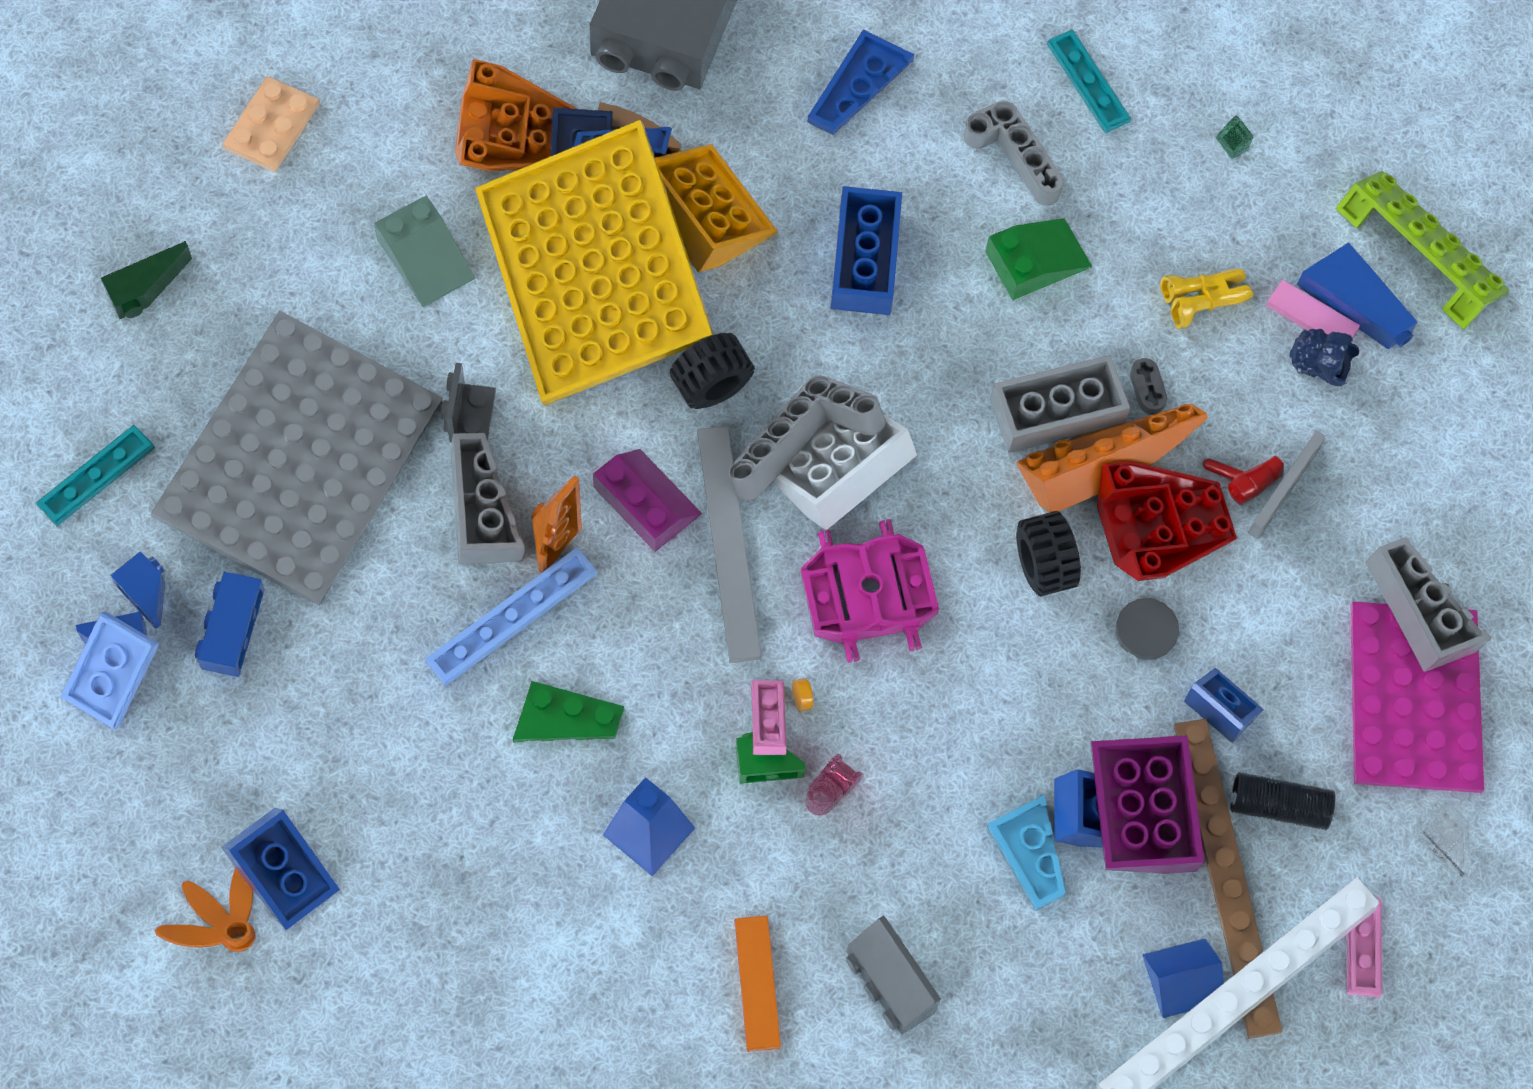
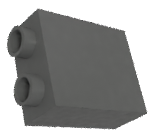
(660, 38)

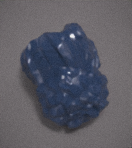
(1324, 355)

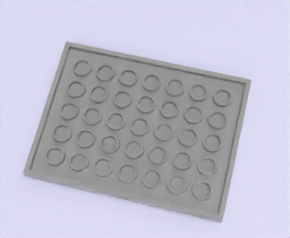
(297, 458)

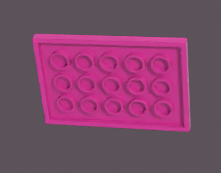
(1411, 722)

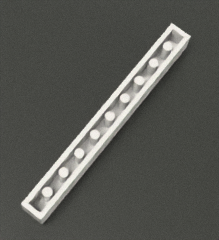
(1245, 990)

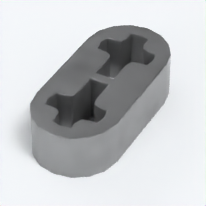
(1154, 384)

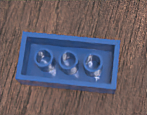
(866, 250)

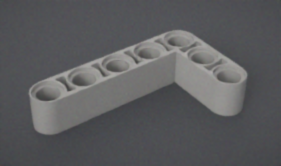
(796, 424)

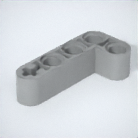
(1020, 155)

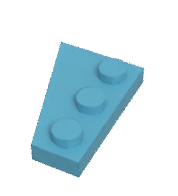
(1030, 851)

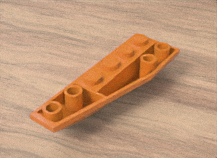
(1074, 466)

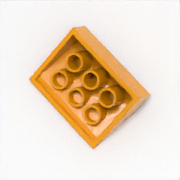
(708, 207)

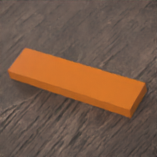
(757, 983)

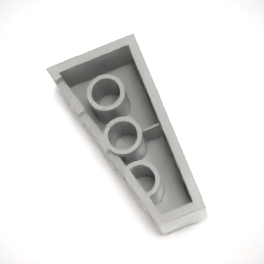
(482, 514)
(1423, 606)

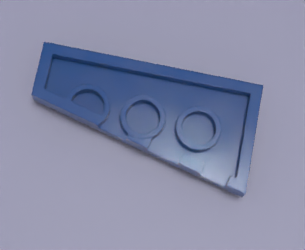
(861, 76)

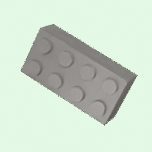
(1059, 403)

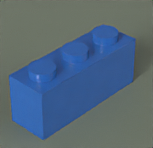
(230, 624)

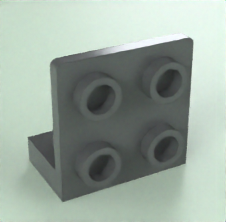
(468, 406)

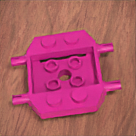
(875, 612)

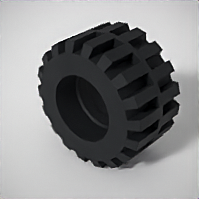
(712, 370)
(1048, 553)

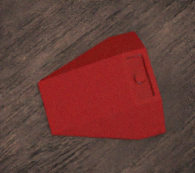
(1160, 518)

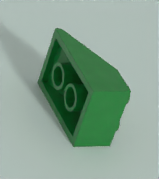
(1035, 255)

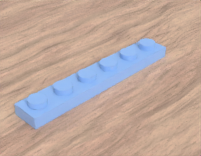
(511, 617)

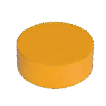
(802, 694)

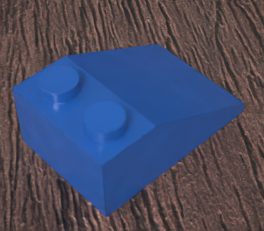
(1076, 810)
(280, 867)

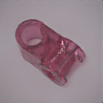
(834, 781)

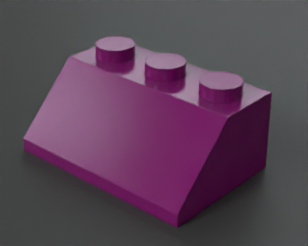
(644, 497)

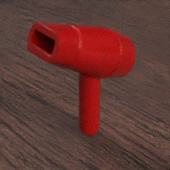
(1250, 483)

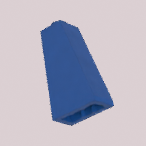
(1358, 293)

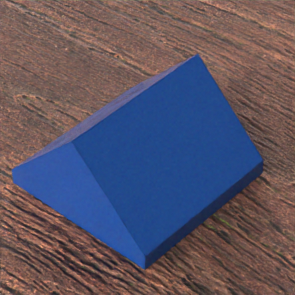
(1222, 704)
(1183, 975)

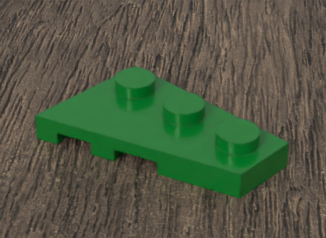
(565, 715)

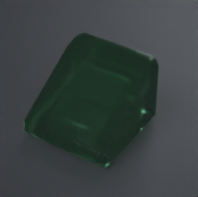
(1235, 137)

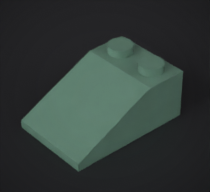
(423, 251)

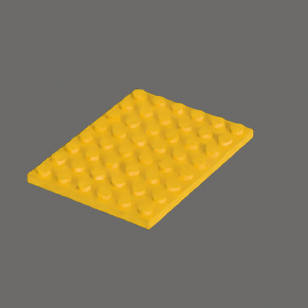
(593, 263)

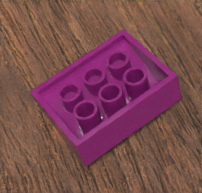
(1147, 805)

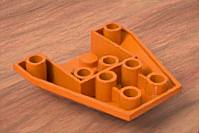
(503, 120)

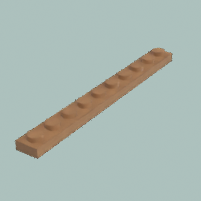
(1226, 870)

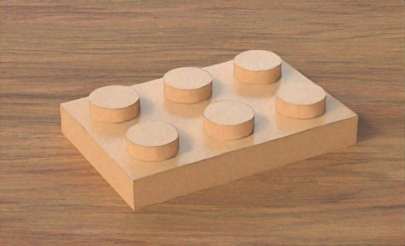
(271, 123)

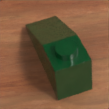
(142, 282)

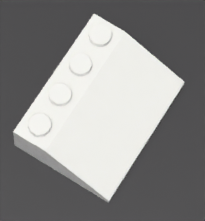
(843, 468)

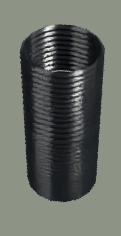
(1297, 802)

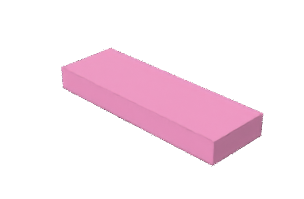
(1308, 311)
(768, 717)
(1365, 956)

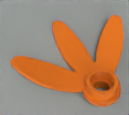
(224, 925)

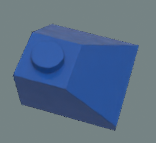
(648, 827)

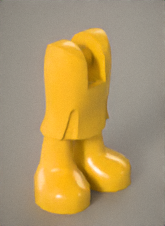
(1212, 293)

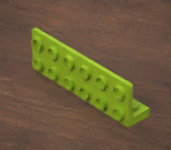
(1475, 282)

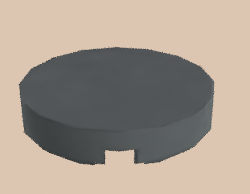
(1147, 629)

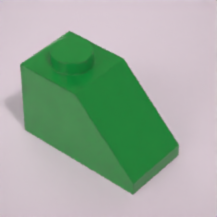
(765, 767)

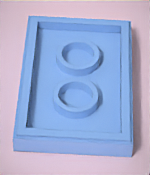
(109, 670)

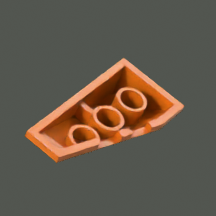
(557, 523)

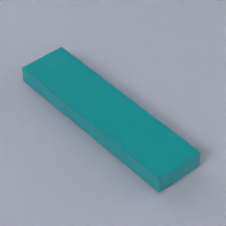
(1088, 81)
(95, 475)

